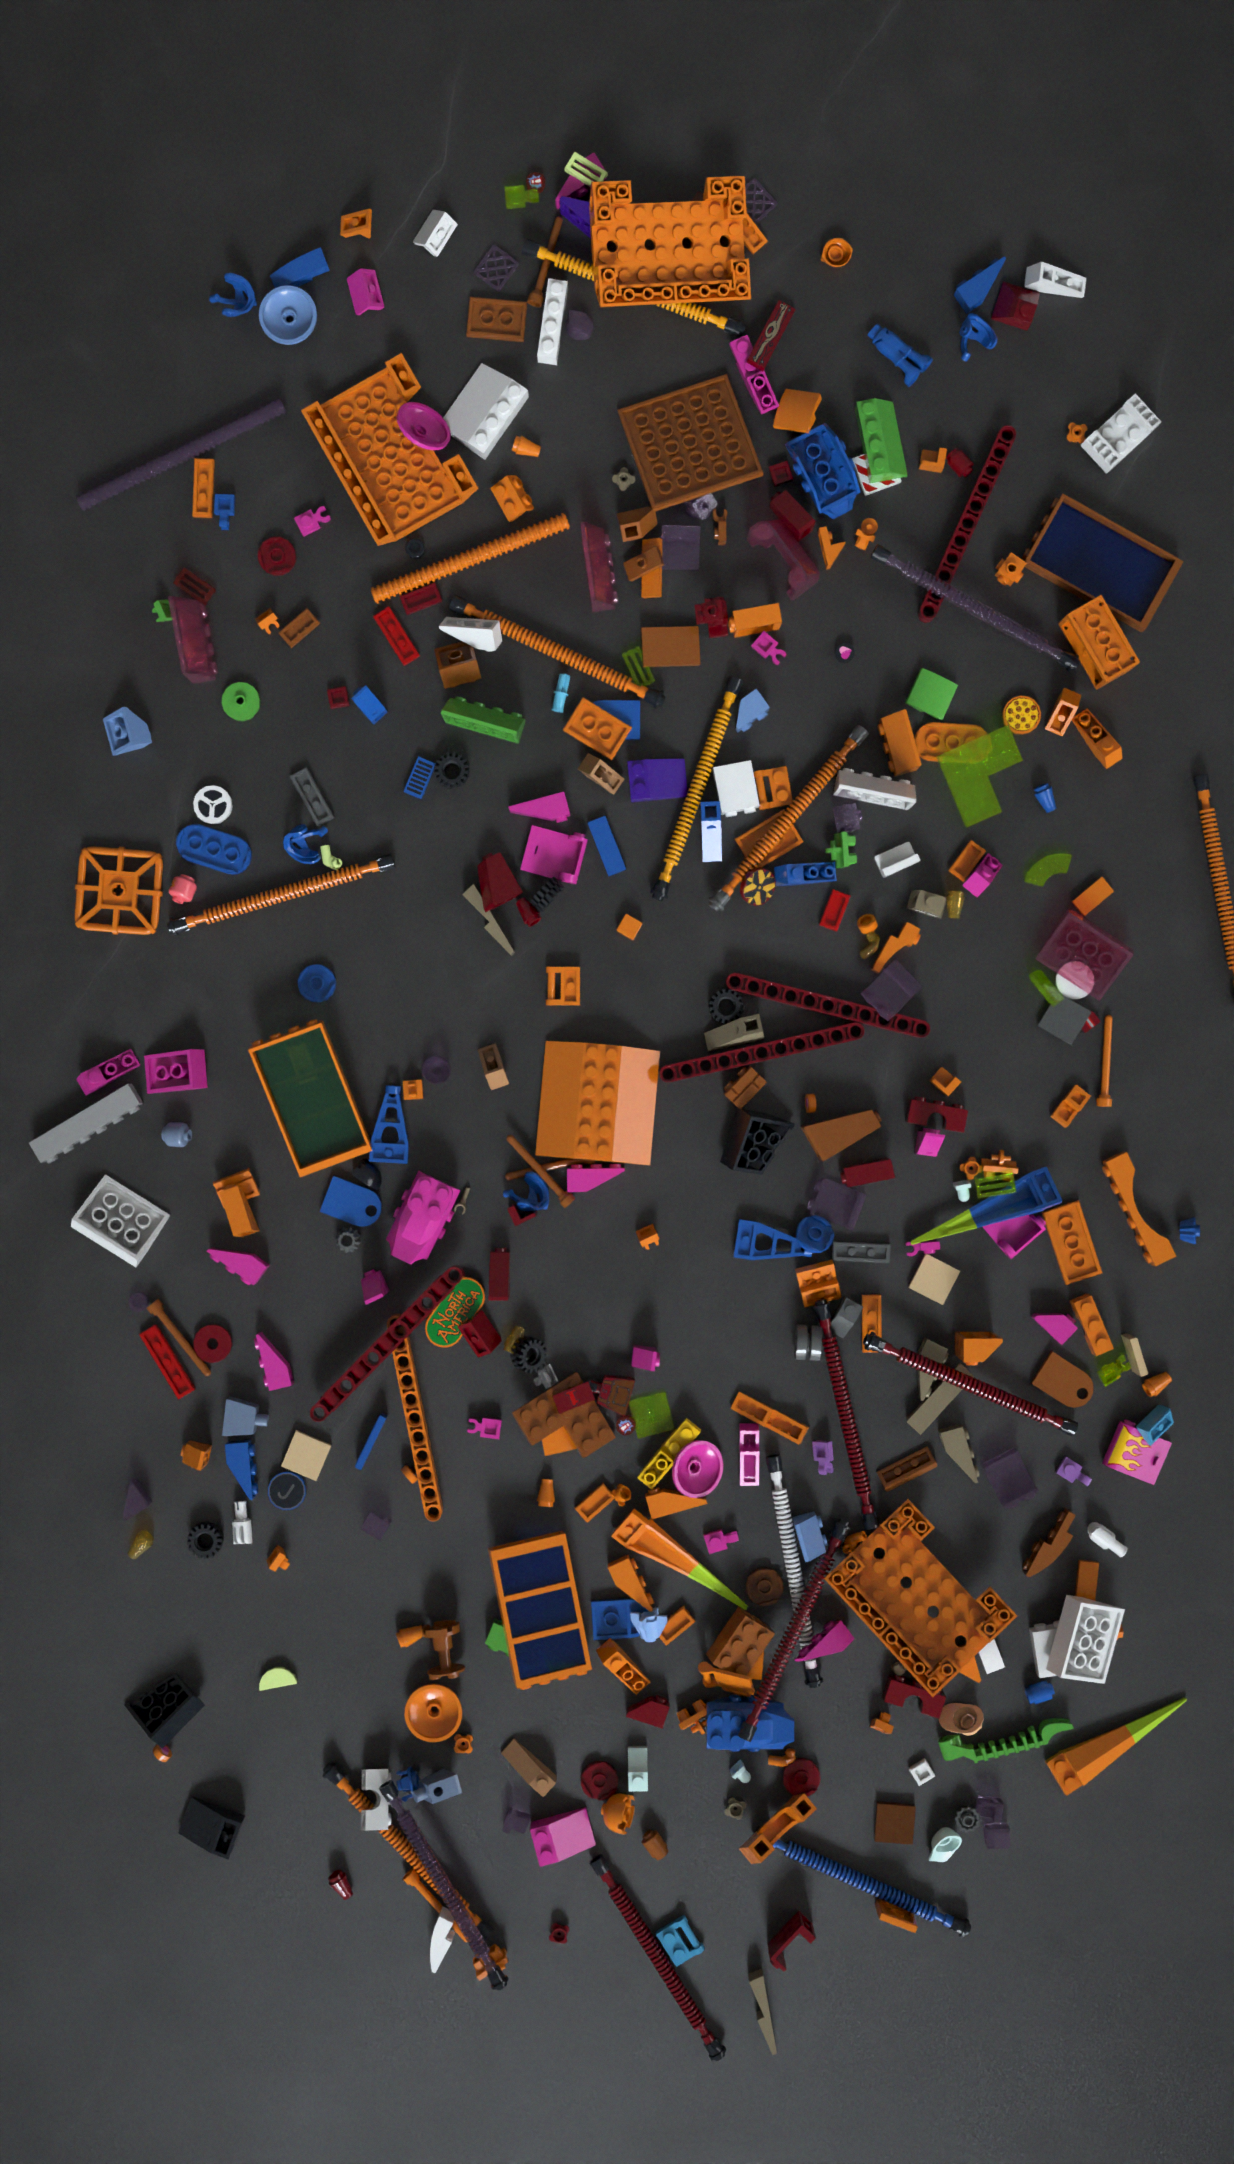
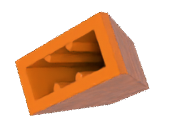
(238, 1211)

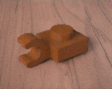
(720, 531)

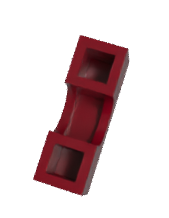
(919, 1111)
(898, 1689)

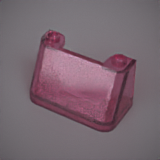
(803, 572)

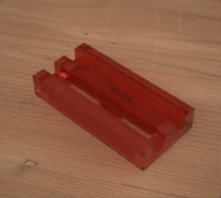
(208, 596)

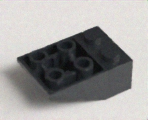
(211, 1827)

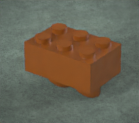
(740, 1643)

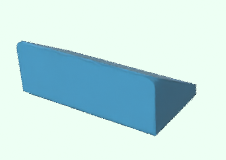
(1155, 1424)

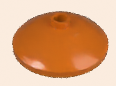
(432, 1725)

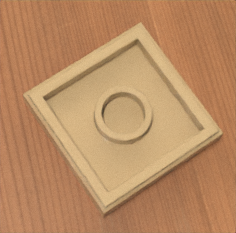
(934, 1279)
(1134, 1354)
(306, 1455)

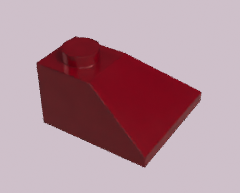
(1015, 306)

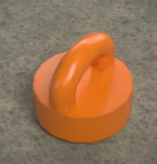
(867, 923)

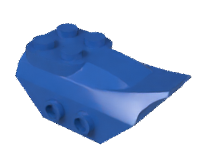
(825, 470)
(727, 1714)

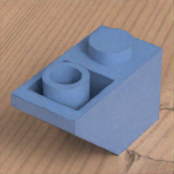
(751, 708)

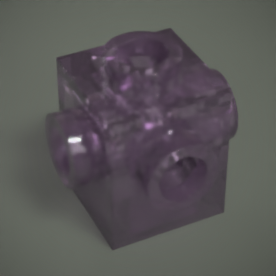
(701, 506)
(847, 817)

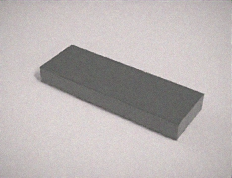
(312, 796)
(861, 1252)

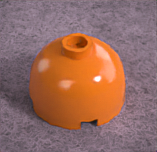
(618, 1812)

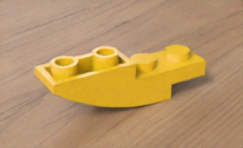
(666, 1454)

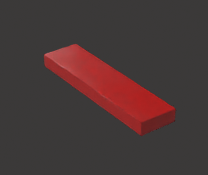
(167, 1361)

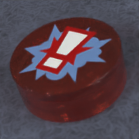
(535, 181)
(626, 1425)

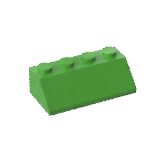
(880, 440)

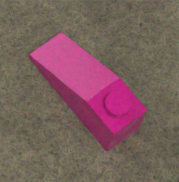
(547, 808)
(373, 1286)

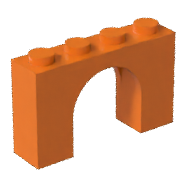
(761, 1843)

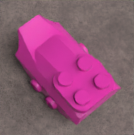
(421, 1218)

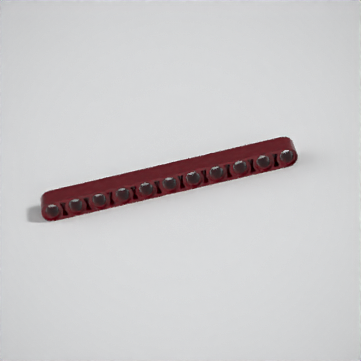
(971, 516)
(837, 1004)
(770, 1049)

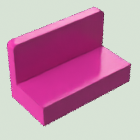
(365, 291)

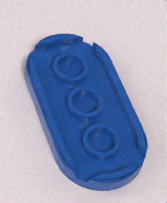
(214, 849)

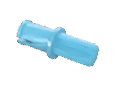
(561, 693)

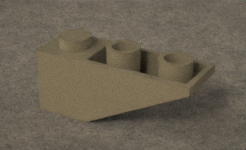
(735, 1033)
(935, 1352)
(955, 1444)

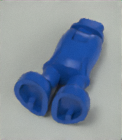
(897, 351)

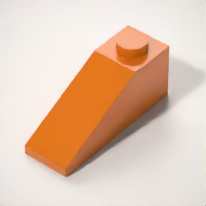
(667, 1501)

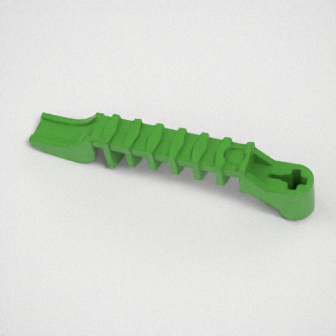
(953, 1748)

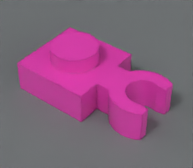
(309, 522)
(766, 646)
(489, 1427)

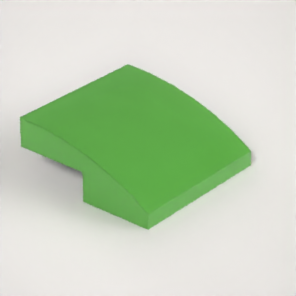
(931, 694)

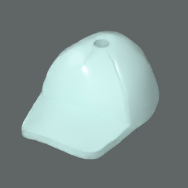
(944, 1844)

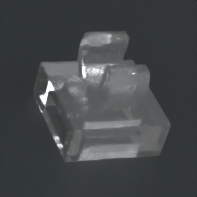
(546, 1377)

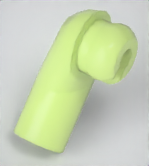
(329, 860)

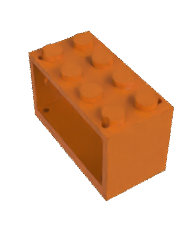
(1098, 642)

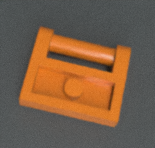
(779, 787)
(569, 986)

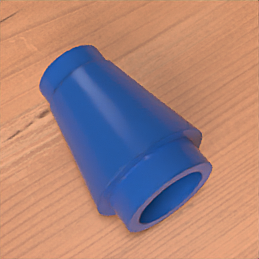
(1045, 797)

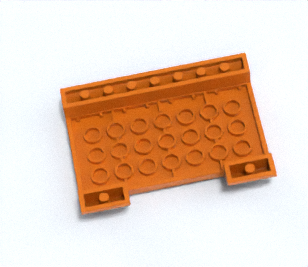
(383, 472)

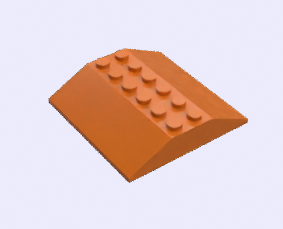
(597, 1102)

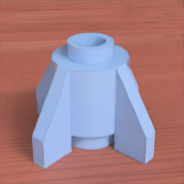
(649, 1624)

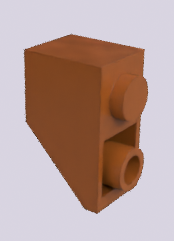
(636, 523)

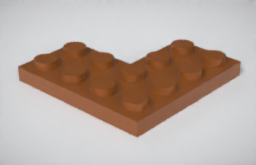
(583, 1424)

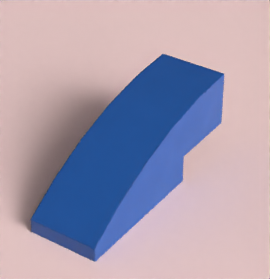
(301, 269)

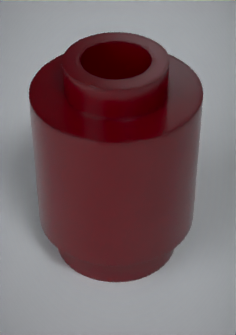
(959, 462)

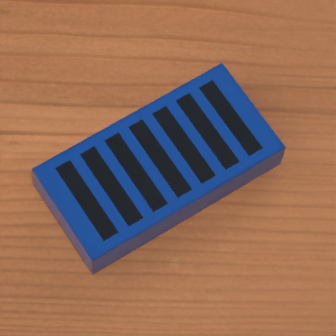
(419, 778)

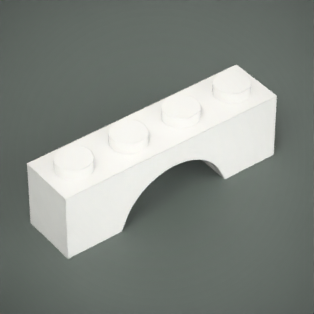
(552, 321)

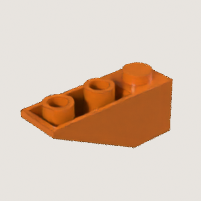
(1098, 738)
(626, 1578)
(622, 1666)

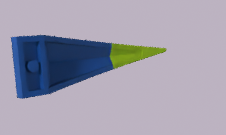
(1034, 1194)

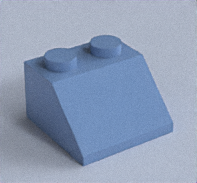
(809, 1535)

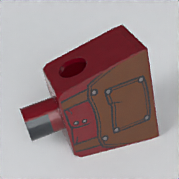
(614, 1392)

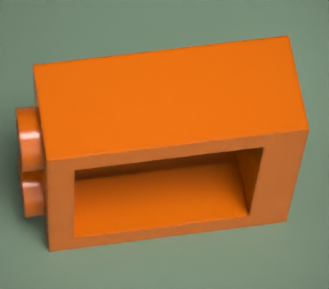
(755, 620)

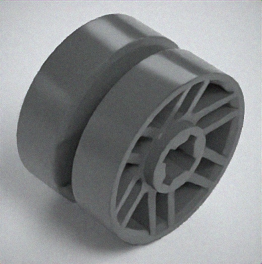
(807, 1342)

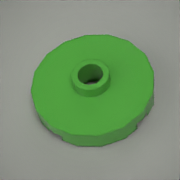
(242, 711)

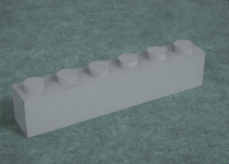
(86, 1123)

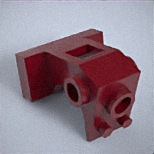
(714, 614)

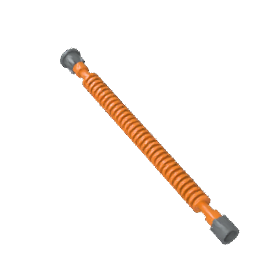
(824, 775)

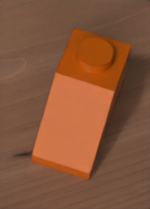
(1063, 711)
(196, 1454)

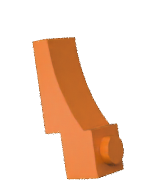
(906, 937)

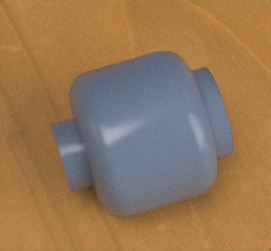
(176, 1134)

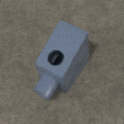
(242, 1417)
(437, 1787)

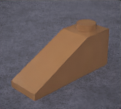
(529, 1767)

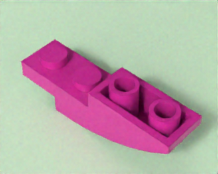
(754, 379)

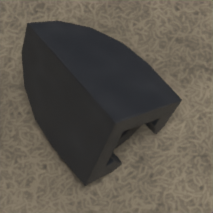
(368, 1174)

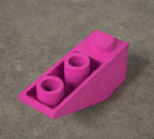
(575, 188)
(107, 1072)
(928, 1142)
(585, 1179)
(245, 1264)
(276, 1367)
(831, 1640)

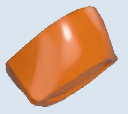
(836, 252)

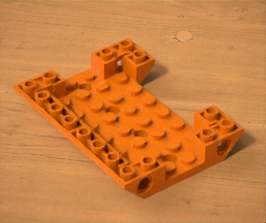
(669, 270)
(901, 1615)

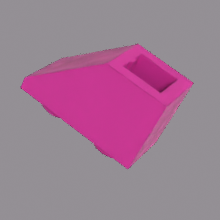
(982, 875)
(645, 1357)

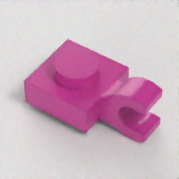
(927, 1246)
(717, 1541)

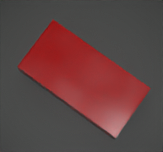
(834, 910)

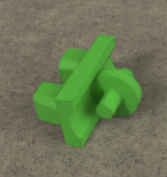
(839, 849)

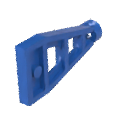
(390, 1152)
(746, 1240)

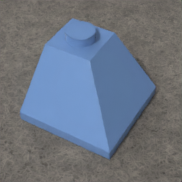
(126, 731)

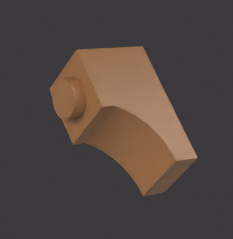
(601, 773)

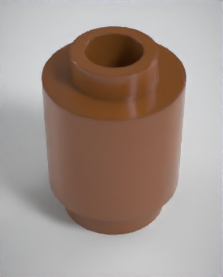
(654, 1844)

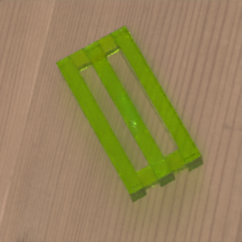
(632, 653)
(996, 1193)

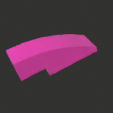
(749, 1454)

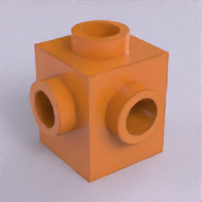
(1010, 570)

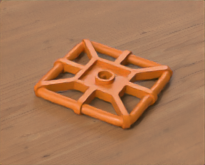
(108, 898)

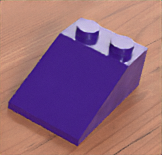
(577, 213)
(657, 779)

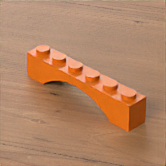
(1121, 1173)

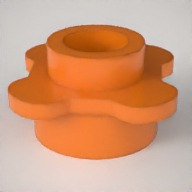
(1072, 437)
(971, 1173)
(621, 1494)
(459, 1748)

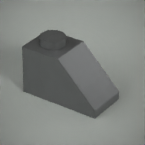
(845, 1316)

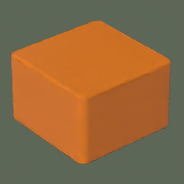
(629, 927)

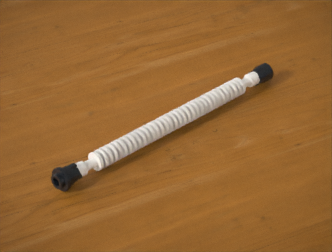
(774, 1465)

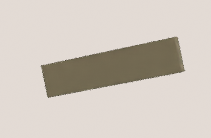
(492, 927)
(935, 1403)
(757, 1983)

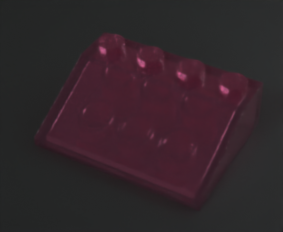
(597, 567)
(192, 639)
(1084, 954)

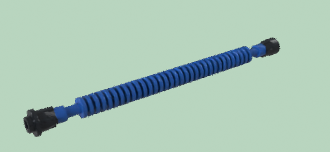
(872, 1886)

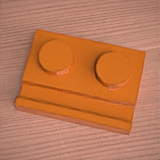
(243, 1179)

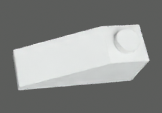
(1054, 280)
(476, 632)

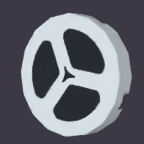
(212, 804)

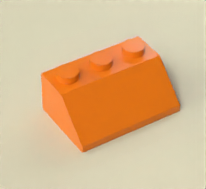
(899, 743)
(976, 1346)

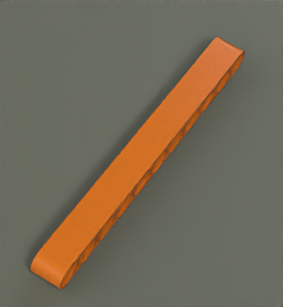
(421, 1426)

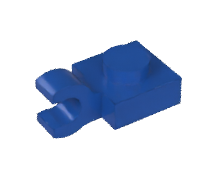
(224, 507)

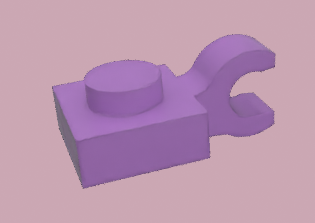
(823, 1454)
(1071, 1470)

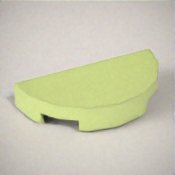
(276, 1678)

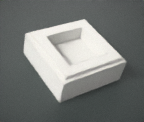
(921, 1772)

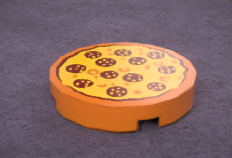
(1021, 715)

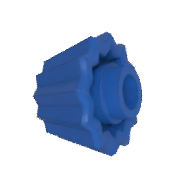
(1189, 1230)

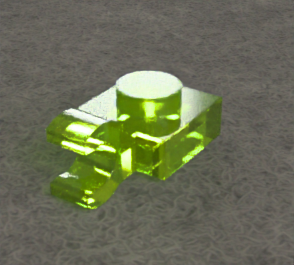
(517, 196)
(1112, 1372)

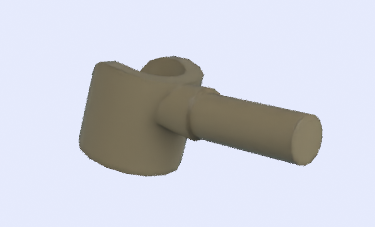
(462, 1202)
(898, 1669)

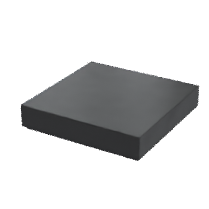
(1065, 1020)

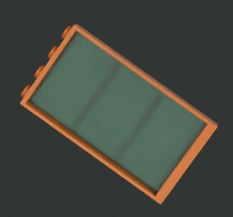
(310, 1097)

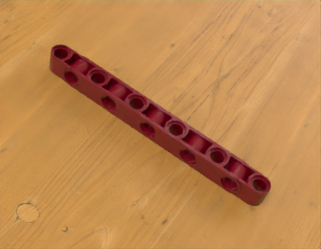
(386, 1344)

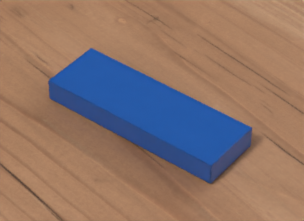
(606, 846)
(371, 1441)

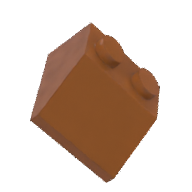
(457, 664)

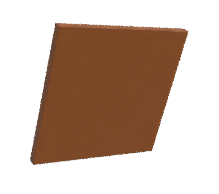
(690, 443)

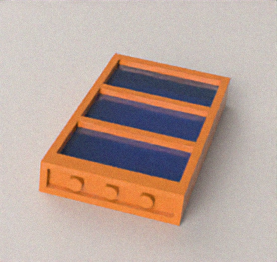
(540, 1609)

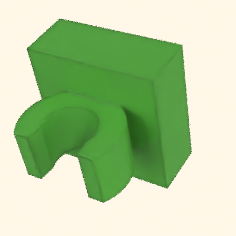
(163, 609)

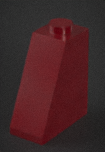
(792, 515)
(496, 881)
(867, 1172)
(499, 1275)

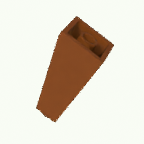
(838, 1133)

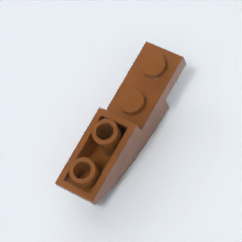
(1047, 1551)

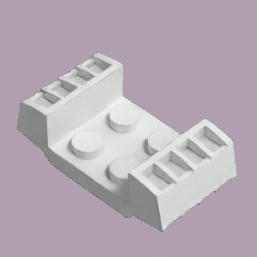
(1121, 433)

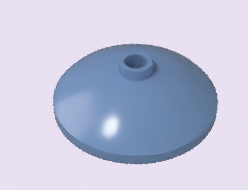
(286, 303)

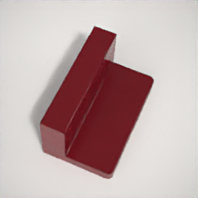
(517, 1217)
(480, 1334)

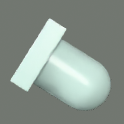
(962, 1189)
(740, 1772)

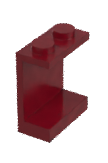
(796, 1925)

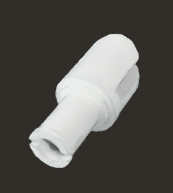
(241, 1525)
(1105, 1538)

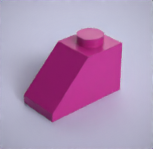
(1056, 1324)

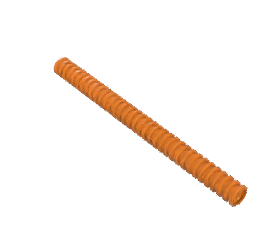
(469, 558)

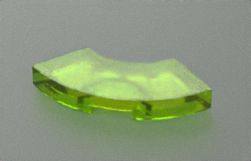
(1047, 867)

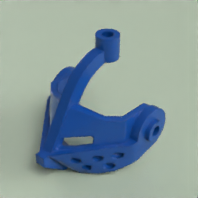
(241, 304)
(985, 334)
(305, 854)
(536, 1185)

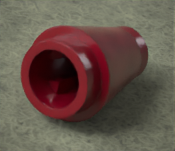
(528, 912)
(340, 1883)

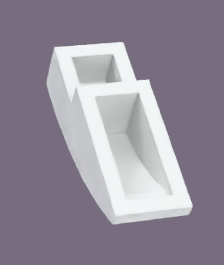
(441, 1938)

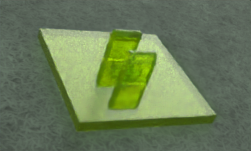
(651, 1415)

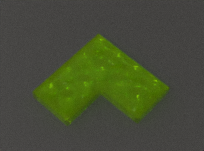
(968, 770)

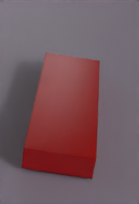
(396, 636)

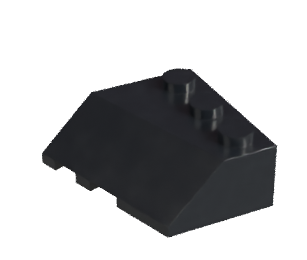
(753, 1141)
(165, 1709)

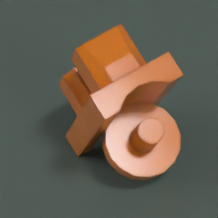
(866, 533)
(998, 1163)
(687, 1720)
(496, 1954)

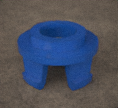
(408, 1783)

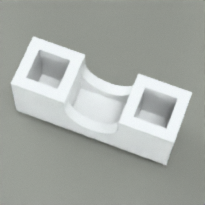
(378, 1816)

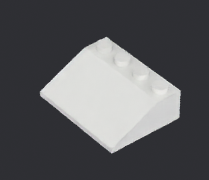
(485, 409)
(875, 790)
(120, 1220)
(1085, 1640)

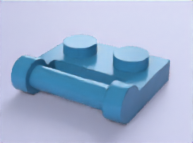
(674, 1942)

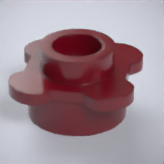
(562, 1938)

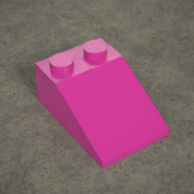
(175, 1071)
(561, 1836)

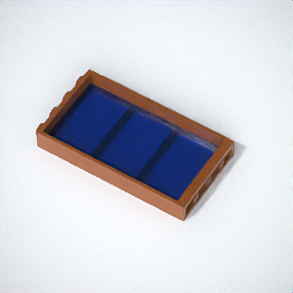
(1101, 558)

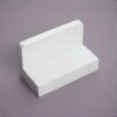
(435, 232)
(896, 859)

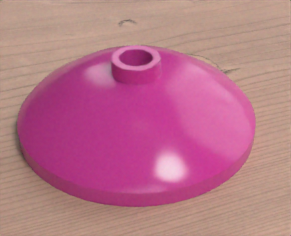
(423, 426)
(705, 1469)

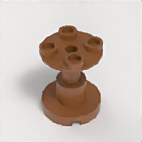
(442, 1642)

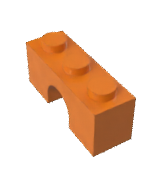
(1089, 1317)

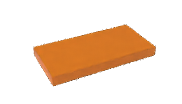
(1071, 1242)

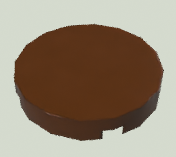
(764, 1586)

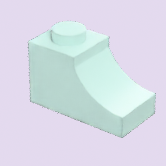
(637, 1768)

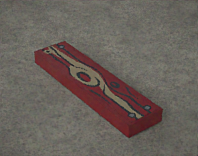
(770, 335)

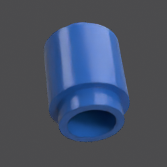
(1039, 1692)

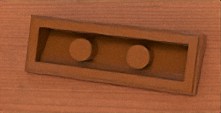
(907, 1469)

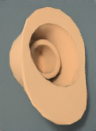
(961, 1718)

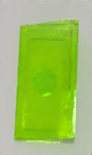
(1046, 988)

